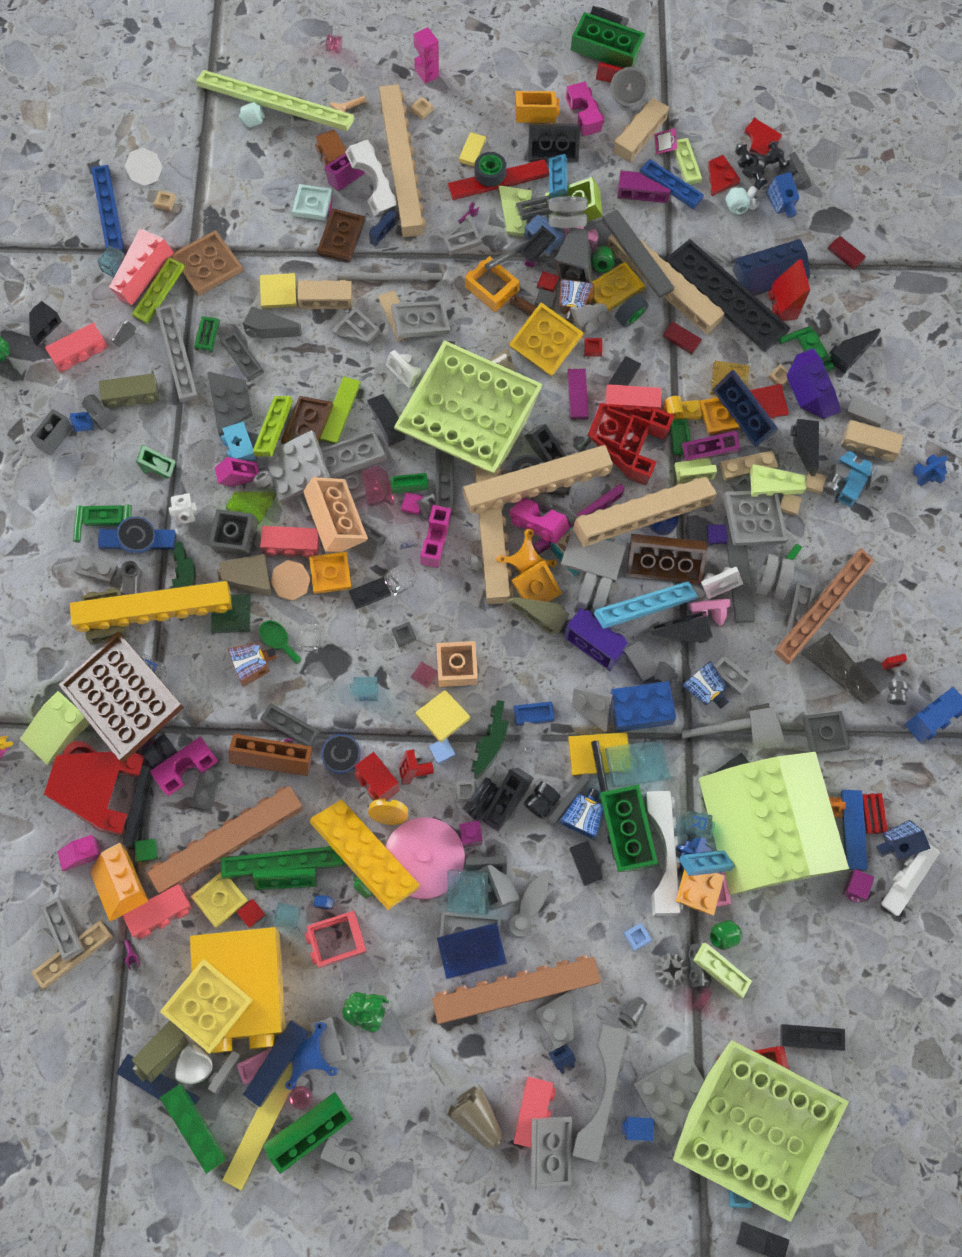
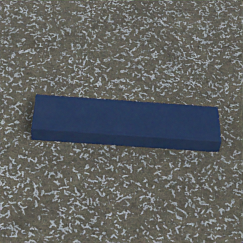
(276, 1063)
(157, 1088)

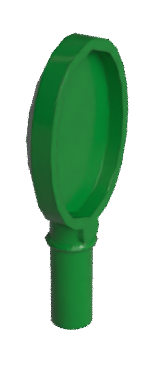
(275, 636)

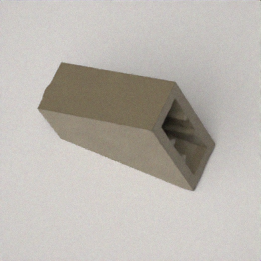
(247, 574)

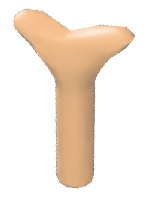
(345, 106)

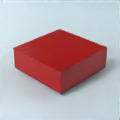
(547, 281)
(593, 347)
(894, 661)
(251, 913)

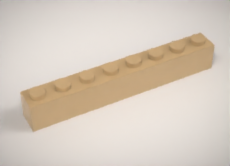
(685, 295)
(537, 479)
(644, 511)
(493, 544)

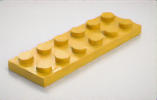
(364, 854)

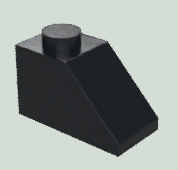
(42, 322)
(762, 1241)

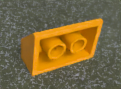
(117, 882)

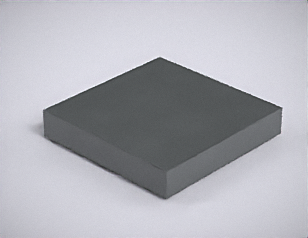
(826, 732)

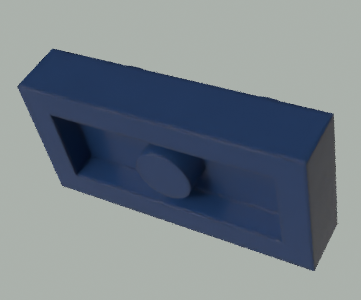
(379, 231)

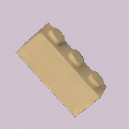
(325, 294)
(872, 441)

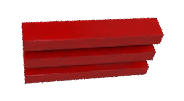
(881, 810)

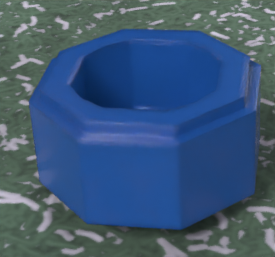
(324, 902)

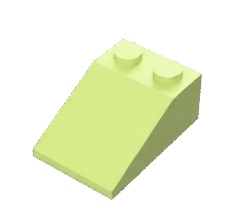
(54, 728)

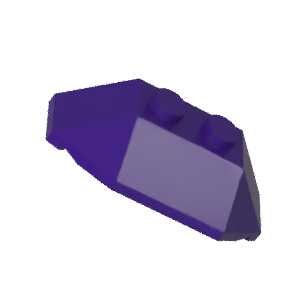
(812, 385)

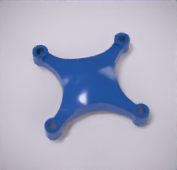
(309, 1057)

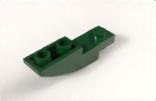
(186, 569)
(490, 746)

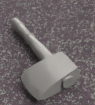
(763, 725)

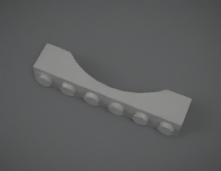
(590, 1138)

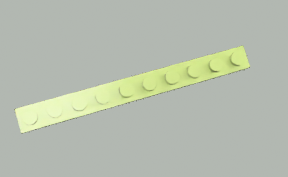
(275, 100)

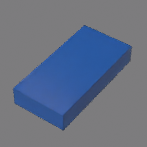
(534, 713)

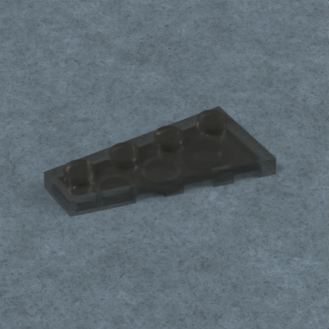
(839, 666)

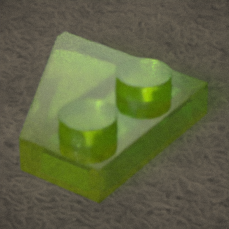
(251, 502)

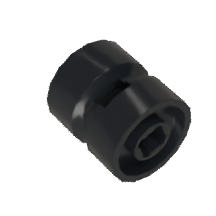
(153, 755)
(543, 798)

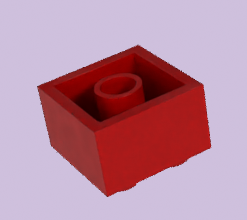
(376, 777)

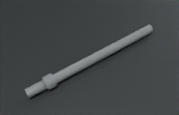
(424, 276)

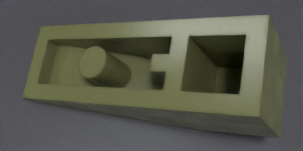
(544, 614)

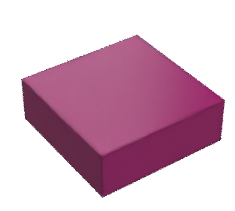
(410, 503)

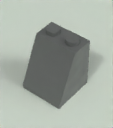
(575, 257)

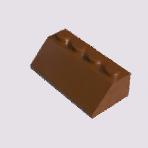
(666, 558)

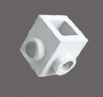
(183, 509)

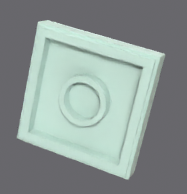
(312, 202)

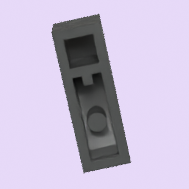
(268, 325)

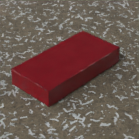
(846, 252)
(682, 338)

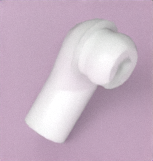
(751, 193)

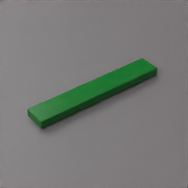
(283, 860)

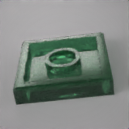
(236, 619)

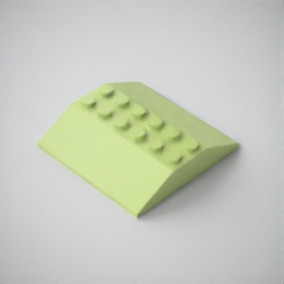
(469, 407)
(773, 821)
(759, 1129)

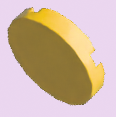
(388, 812)

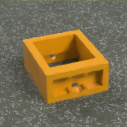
(536, 107)
(503, 296)

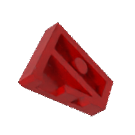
(721, 175)

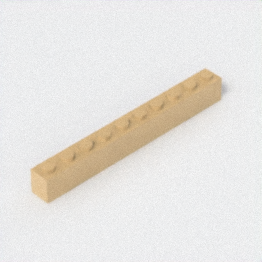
(401, 161)

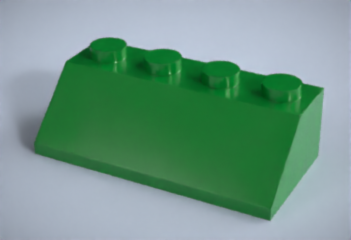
(607, 41)
(629, 829)

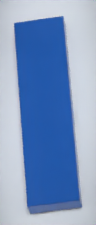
(677, 187)
(163, 540)
(854, 830)

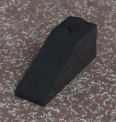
(852, 349)
(386, 419)
(806, 442)
(544, 443)
(688, 628)
(507, 798)

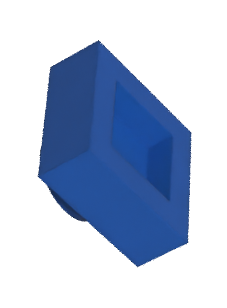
(81, 421)

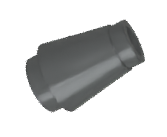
(123, 333)
(632, 1013)

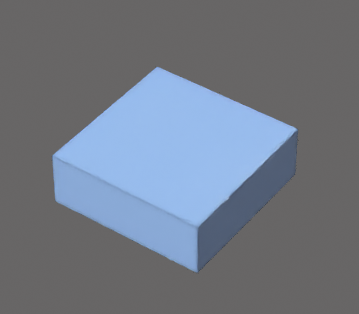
(442, 751)
(637, 937)

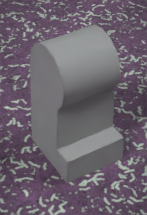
(879, 477)
(340, 1157)

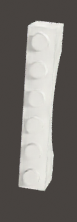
(659, 811)

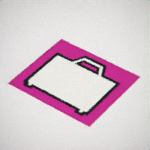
(665, 141)

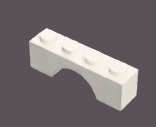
(363, 157)

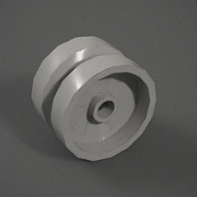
(619, 86)
(567, 212)
(775, 577)
(592, 595)

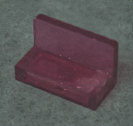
(377, 486)

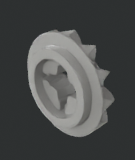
(666, 978)

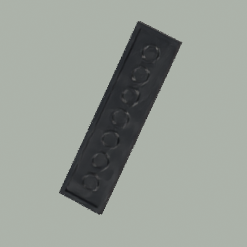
(731, 296)

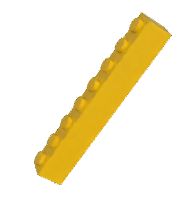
(150, 606)

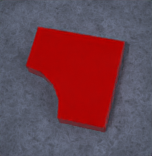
(761, 136)

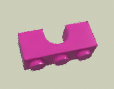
(428, 48)
(580, 97)
(549, 527)
(436, 536)
(169, 772)

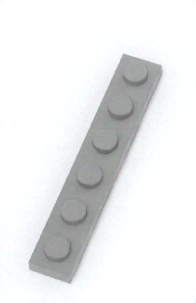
(177, 353)

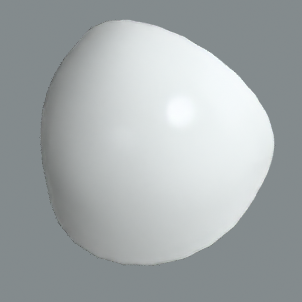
(193, 1065)

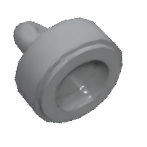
(262, 480)

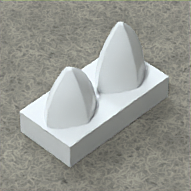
(400, 367)
(720, 583)

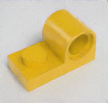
(682, 410)

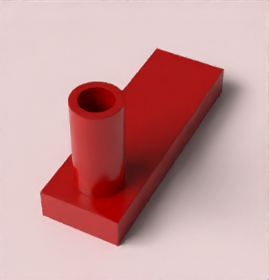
(409, 768)

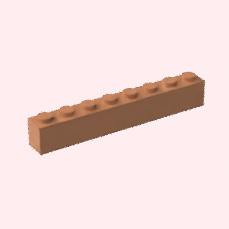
(226, 840)
(515, 990)

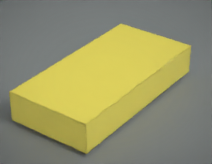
(472, 149)

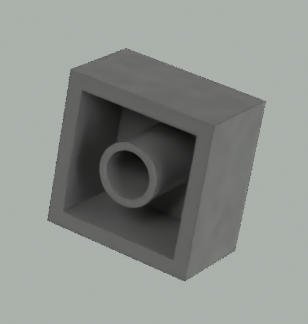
(233, 532)

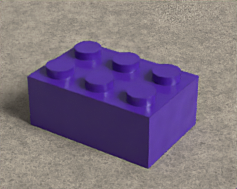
(593, 640)

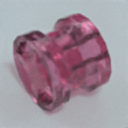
(333, 43)
(304, 1098)

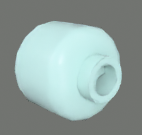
(251, 115)
(737, 201)

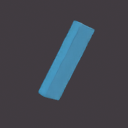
(558, 176)
(706, 863)

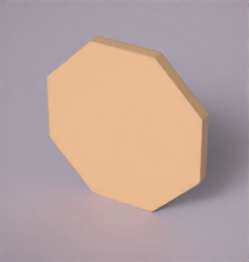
(290, 580)

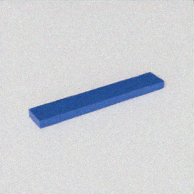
(107, 207)

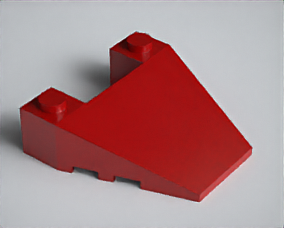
(624, 433)
(85, 786)

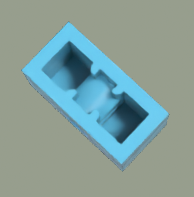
(236, 435)

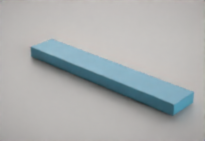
(645, 604)

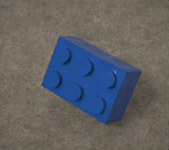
(642, 706)

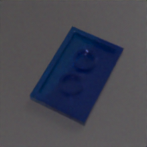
(471, 951)

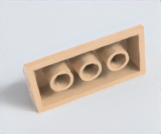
(334, 514)

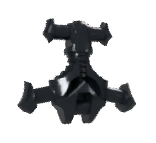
(754, 163)

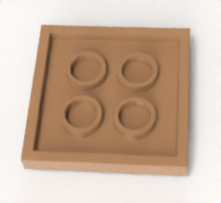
(207, 262)

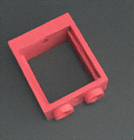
(357, 935)

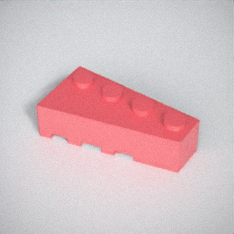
(140, 266)

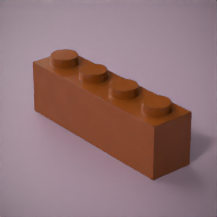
(270, 755)

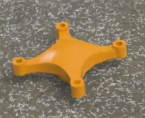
(526, 556)

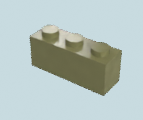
(129, 391)

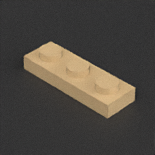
(740, 466)

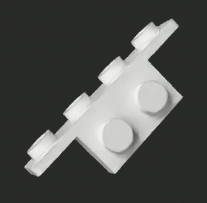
(909, 879)

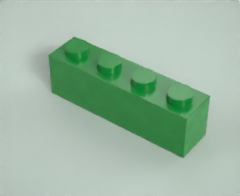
(193, 1128)
(307, 1132)

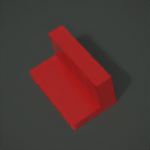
(606, 72)

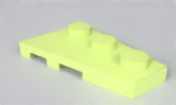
(509, 198)
(771, 481)

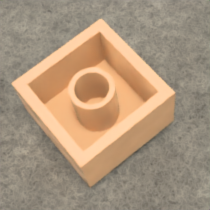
(457, 664)

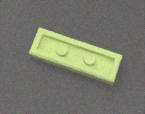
(687, 162)
(722, 970)

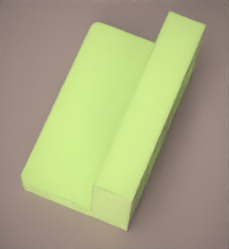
(689, 470)

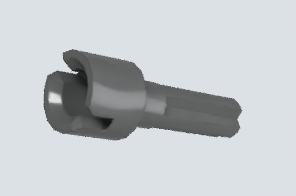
(546, 503)

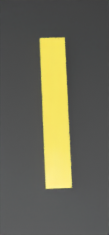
(258, 1133)

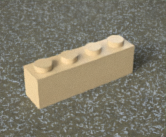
(640, 130)

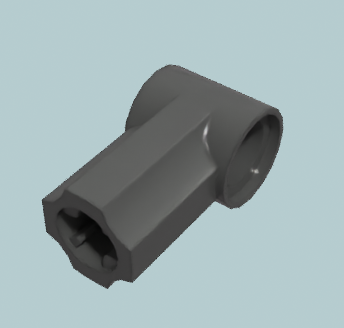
(100, 414)
(130, 582)

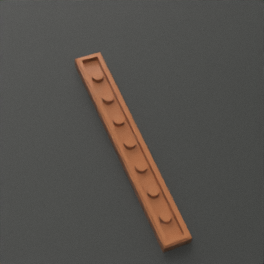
(823, 606)

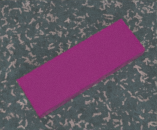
(577, 394)

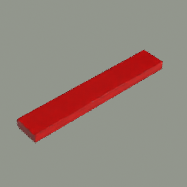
(514, 176)

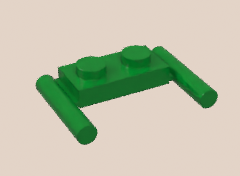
(809, 339)
(99, 516)

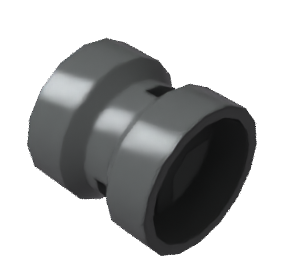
(897, 693)

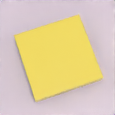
(278, 291)
(442, 716)
(219, 899)

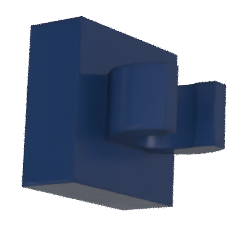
(561, 1057)

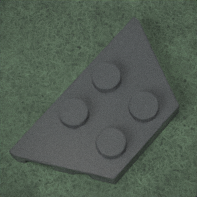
(229, 400)

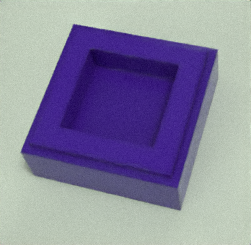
(717, 534)

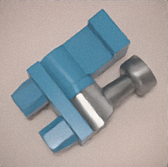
(850, 473)

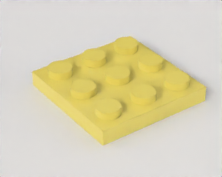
(206, 1006)

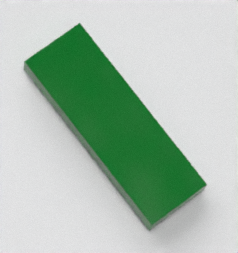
(285, 879)

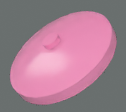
(427, 852)

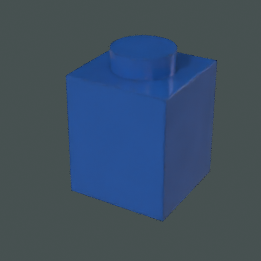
(638, 1128)

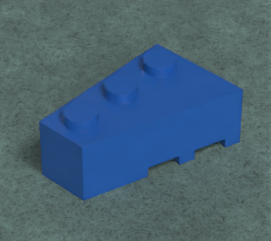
(936, 715)

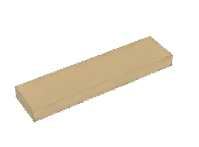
(56, 967)

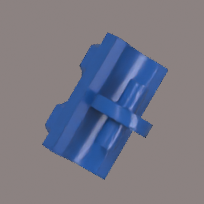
(933, 472)
(695, 846)

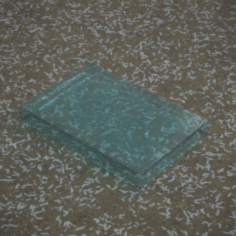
(637, 763)

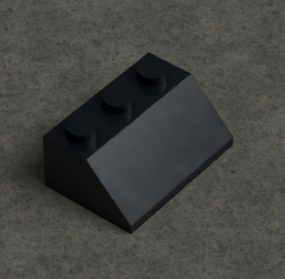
(552, 140)

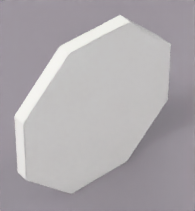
(143, 166)

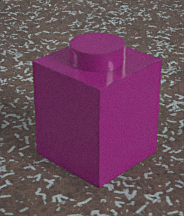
(470, 834)
(858, 886)

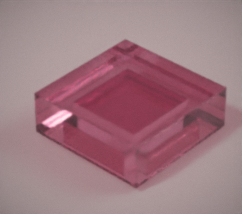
(424, 674)
(702, 998)

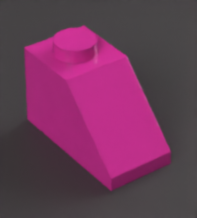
(236, 471)
(79, 852)

